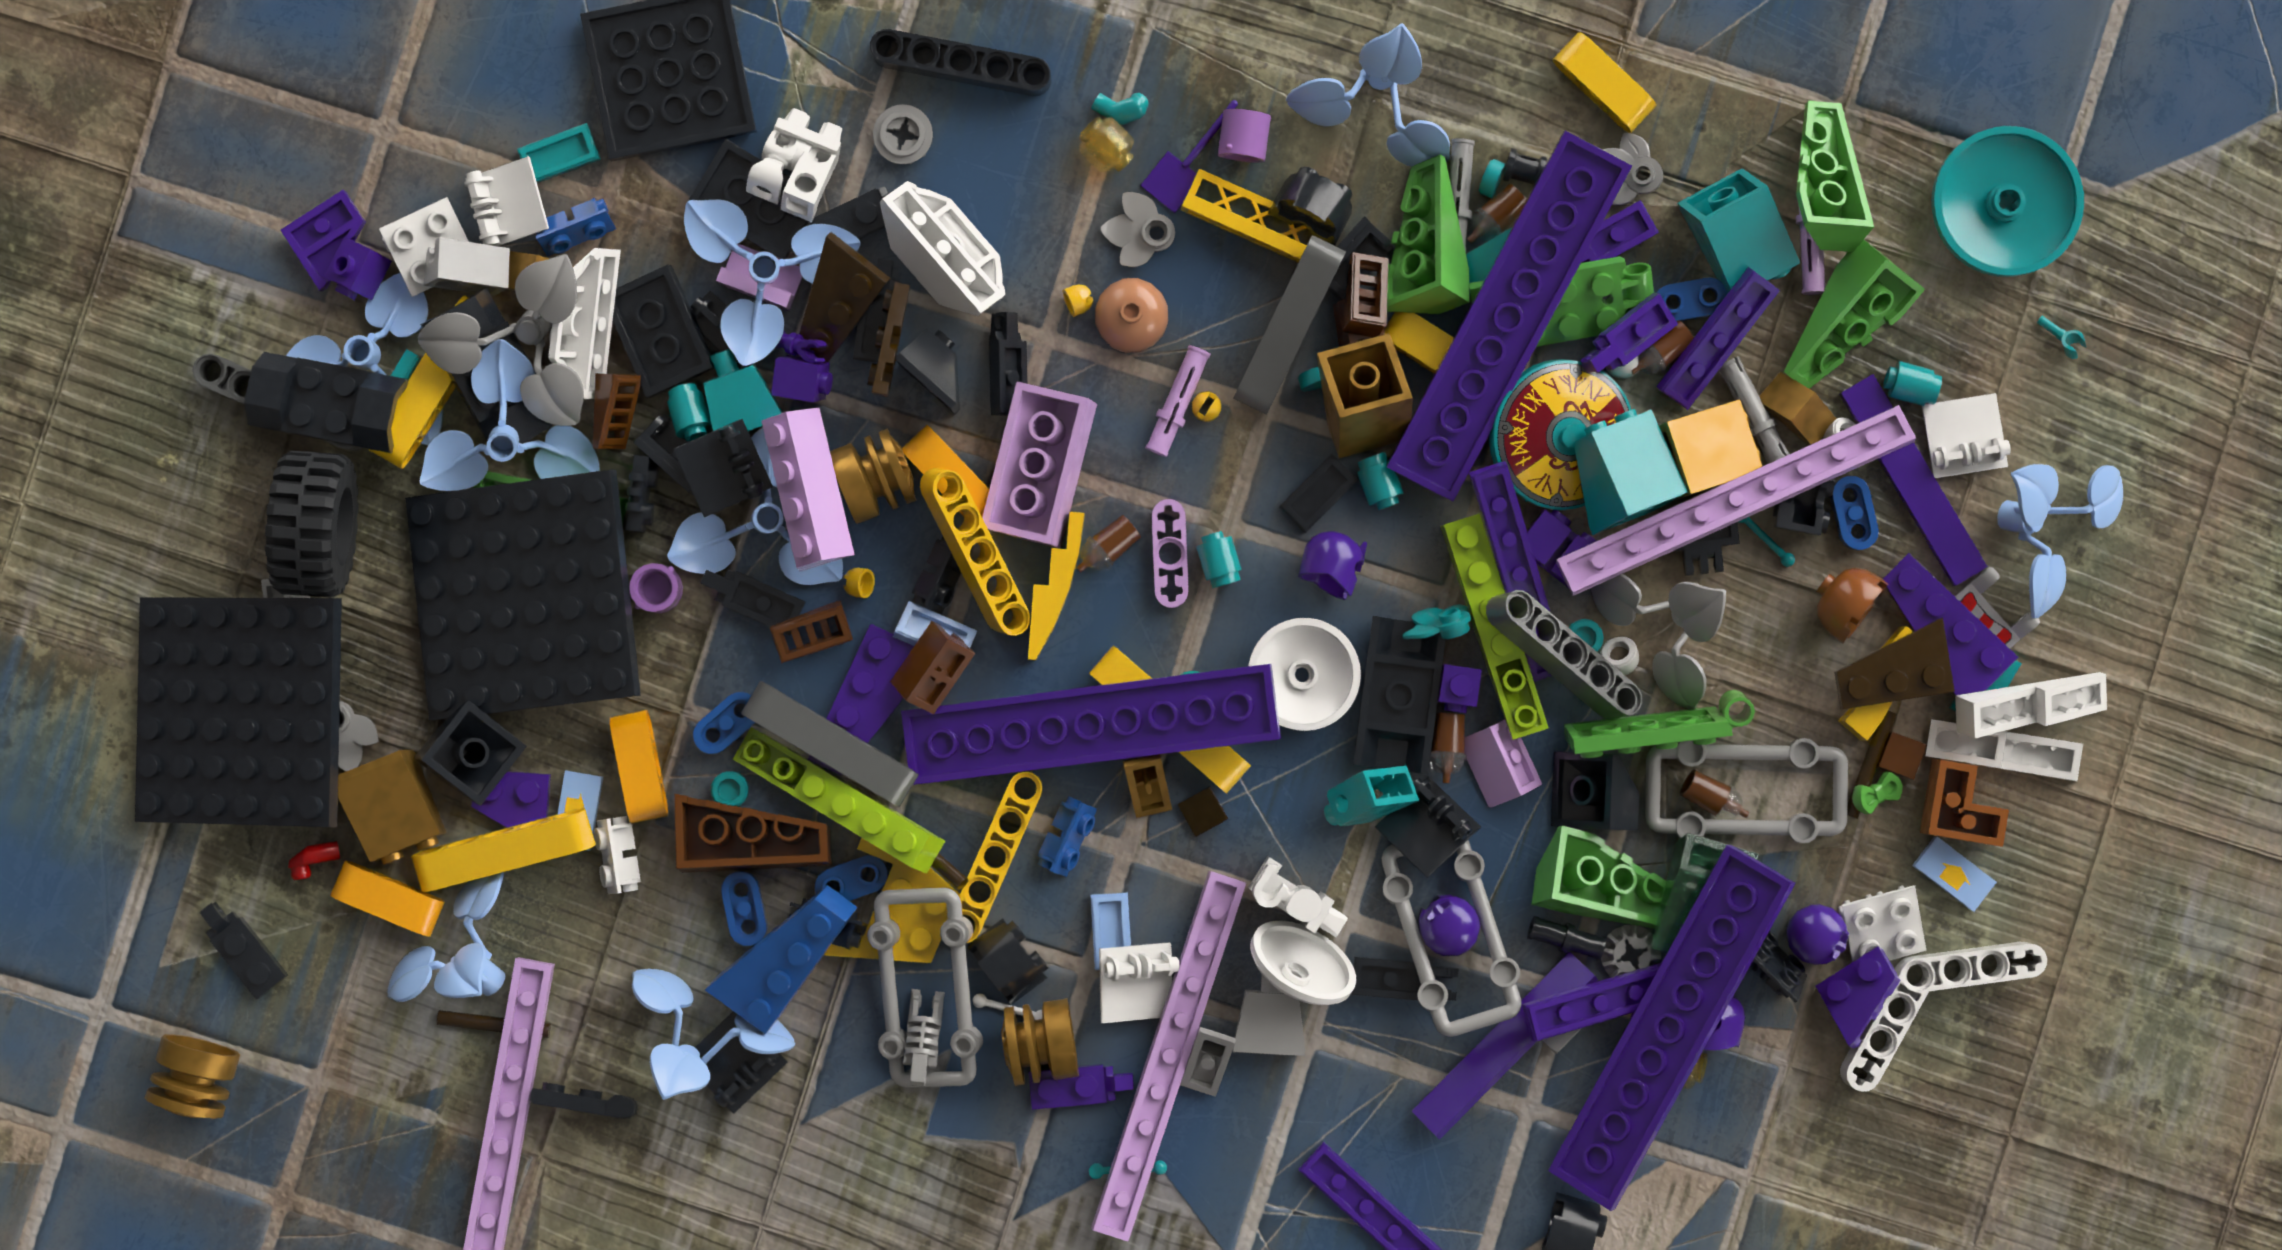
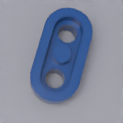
(1691, 297)
(1853, 513)
(726, 721)
(850, 877)
(743, 908)

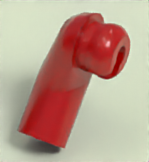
(311, 855)

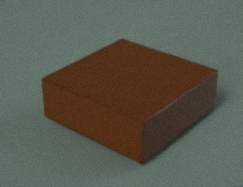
(1902, 755)

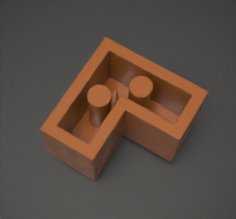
(1950, 809)

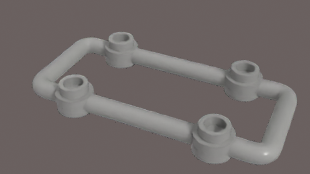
(1800, 827)
(954, 933)
(1432, 993)

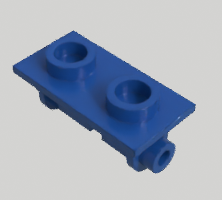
(589, 224)
(1062, 852)

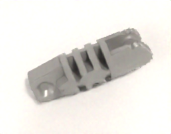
(922, 1037)

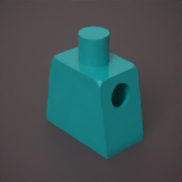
(738, 394)
(1356, 802)

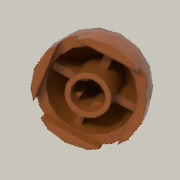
(1847, 600)

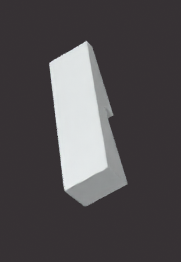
(2039, 702)
(2006, 751)

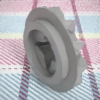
(894, 119)
(1615, 947)

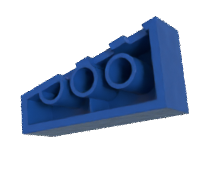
(778, 965)

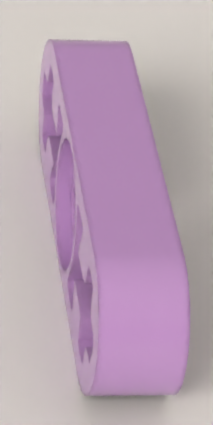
(1178, 525)

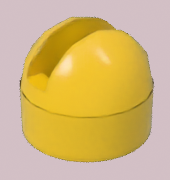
(1077, 299)
(1214, 409)
(859, 582)

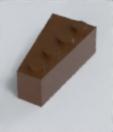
(737, 838)

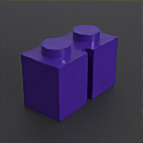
(1553, 539)

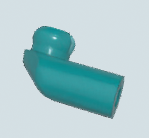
(1122, 111)

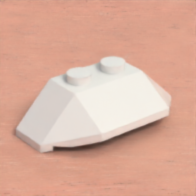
(942, 249)
(585, 335)

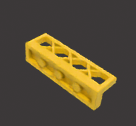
(1238, 225)

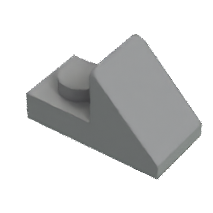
(1207, 1061)

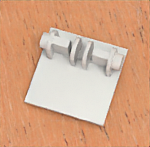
(506, 202)
(413, 234)
(1965, 436)
(1884, 921)
(1135, 981)

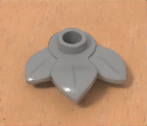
(1636, 152)
(1133, 229)
(353, 733)

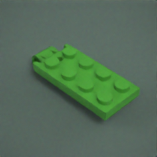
(1582, 308)
(1658, 729)

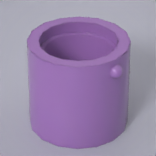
(1244, 135)
(656, 588)

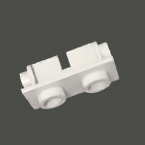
(615, 868)

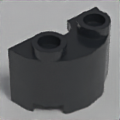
(1314, 203)
(1805, 511)
(1008, 961)
(1573, 1224)

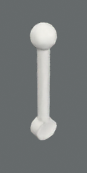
(981, 1001)

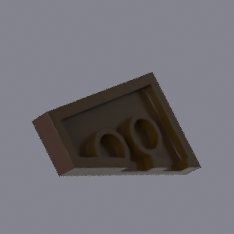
(839, 295)
(888, 339)
(1900, 671)

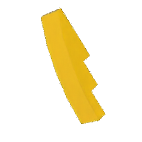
(1050, 599)

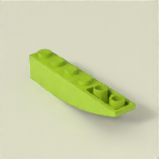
(1504, 660)
(839, 800)

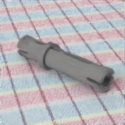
(1462, 152)
(1760, 423)

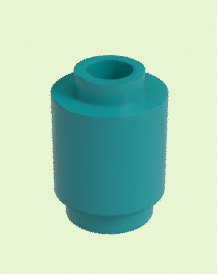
(1912, 383)
(688, 411)
(1379, 482)
(1219, 559)

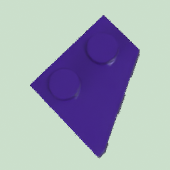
(1858, 993)

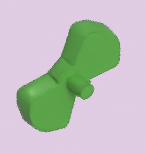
(1887, 788)

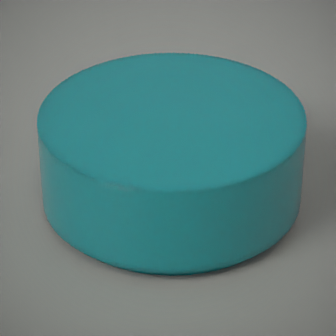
(1491, 178)
(1310, 380)
(1589, 632)
(730, 788)

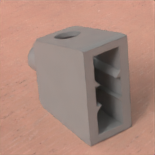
(1269, 1023)

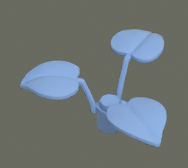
(1385, 64)
(392, 311)
(747, 326)
(455, 463)
(2036, 490)
(705, 544)
(470, 969)
(678, 1067)

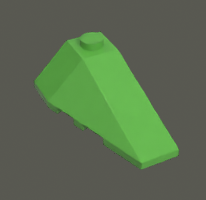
(1830, 181)
(1429, 255)
(1855, 303)
(1595, 881)

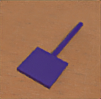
(1173, 178)

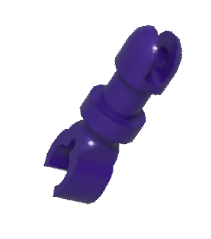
(796, 345)

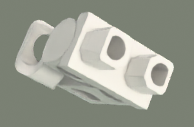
(800, 150)
(1298, 901)

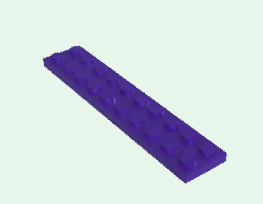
(1509, 315)
(1092, 724)
(1671, 1026)

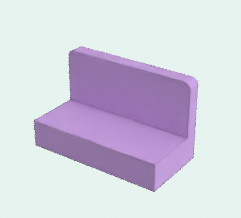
(778, 293)
(1500, 764)

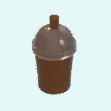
(1496, 214)
(1664, 350)
(1108, 545)
(1448, 744)
(1713, 796)

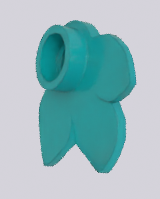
(1449, 622)

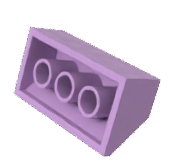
(1039, 464)
(807, 488)

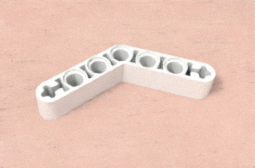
(1933, 980)

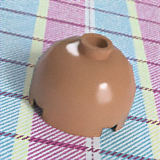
(1131, 315)

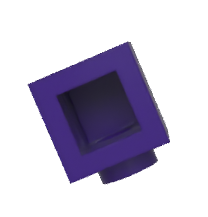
(357, 270)
(800, 379)
(1459, 687)

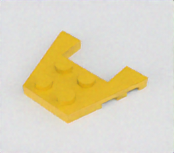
(917, 922)

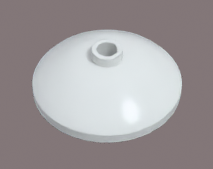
(1330, 665)
(1302, 963)

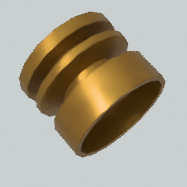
(872, 476)
(1040, 1042)
(191, 1084)

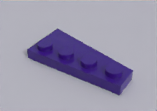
(1973, 649)
(867, 693)

